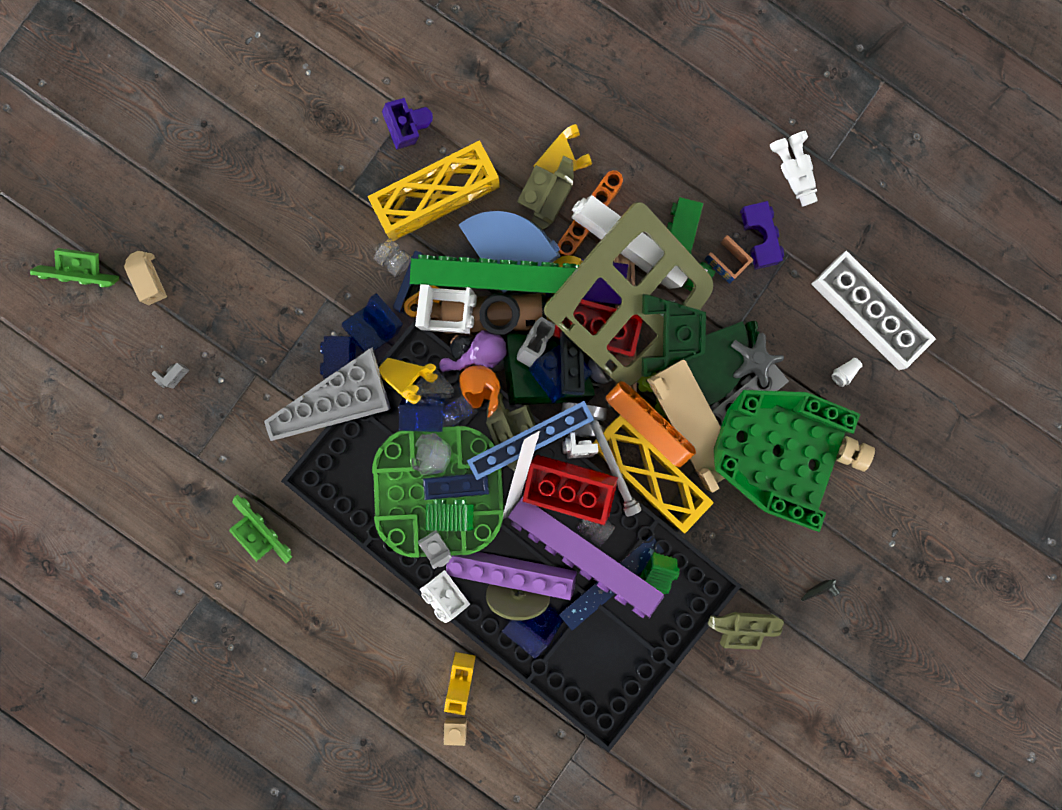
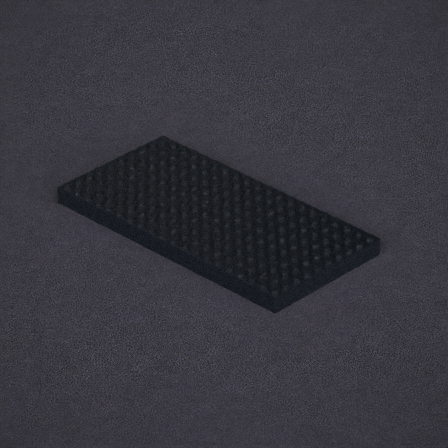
(590, 674)

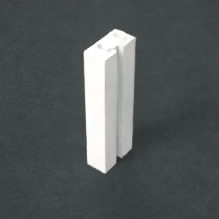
(641, 251)

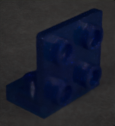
(373, 324)

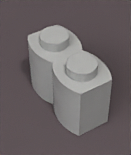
(535, 341)

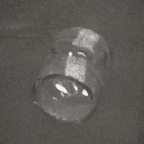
(399, 261)
(597, 532)

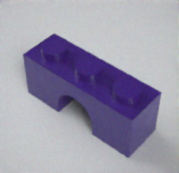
(760, 217)

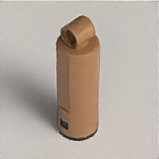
(498, 313)

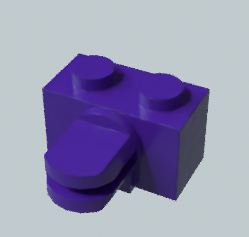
(405, 122)

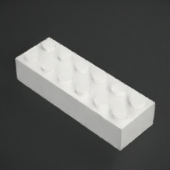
(873, 311)

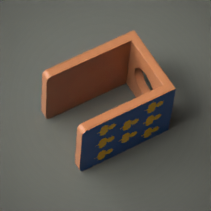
(737, 251)

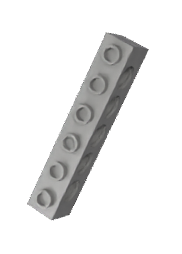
(775, 381)

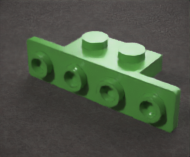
(75, 266)
(255, 535)

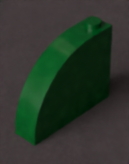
(716, 367)
(523, 386)

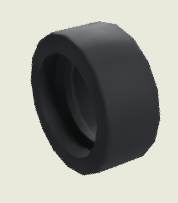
(496, 297)

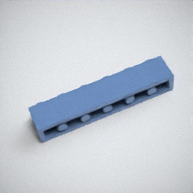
(549, 431)

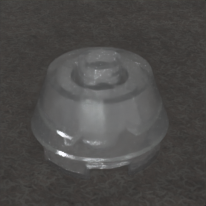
(432, 454)

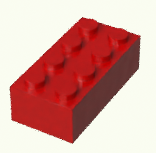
(593, 317)
(570, 489)

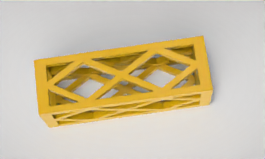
(422, 179)
(691, 511)

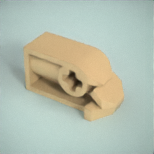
(144, 277)

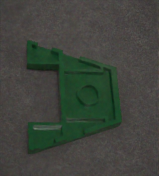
(682, 334)

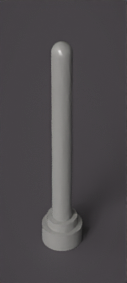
(631, 506)

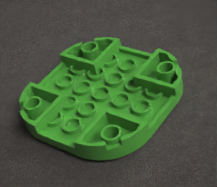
(401, 499)

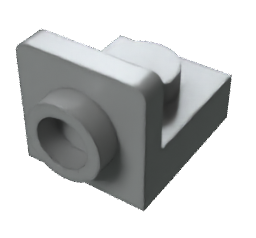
(173, 375)
(435, 549)

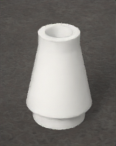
(844, 374)

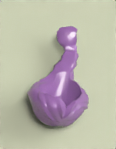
(485, 350)

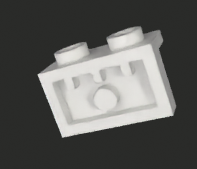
(581, 450)
(444, 597)

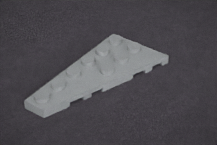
(341, 397)

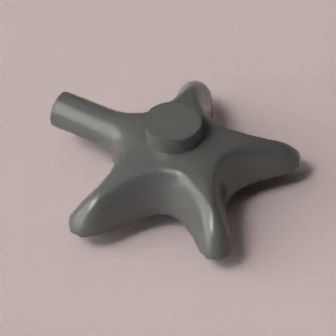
(756, 359)

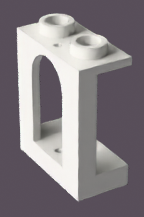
(425, 302)

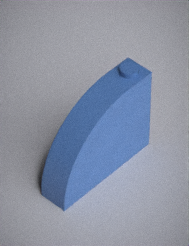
(509, 237)

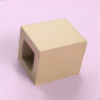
(455, 731)

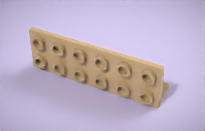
(690, 416)

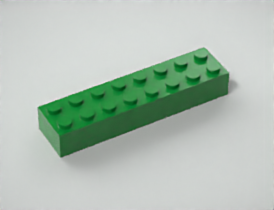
(489, 274)

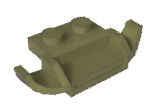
(547, 192)
(508, 424)
(746, 629)

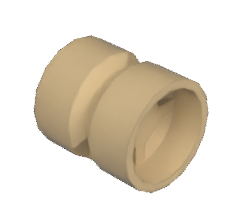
(858, 455)

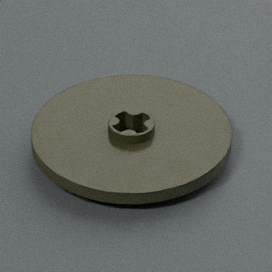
(515, 603)

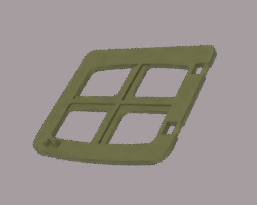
(600, 264)

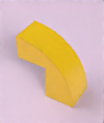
(459, 683)

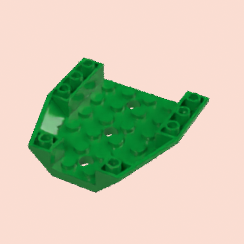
(804, 430)

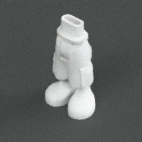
(797, 171)

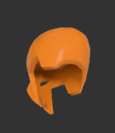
(479, 384)

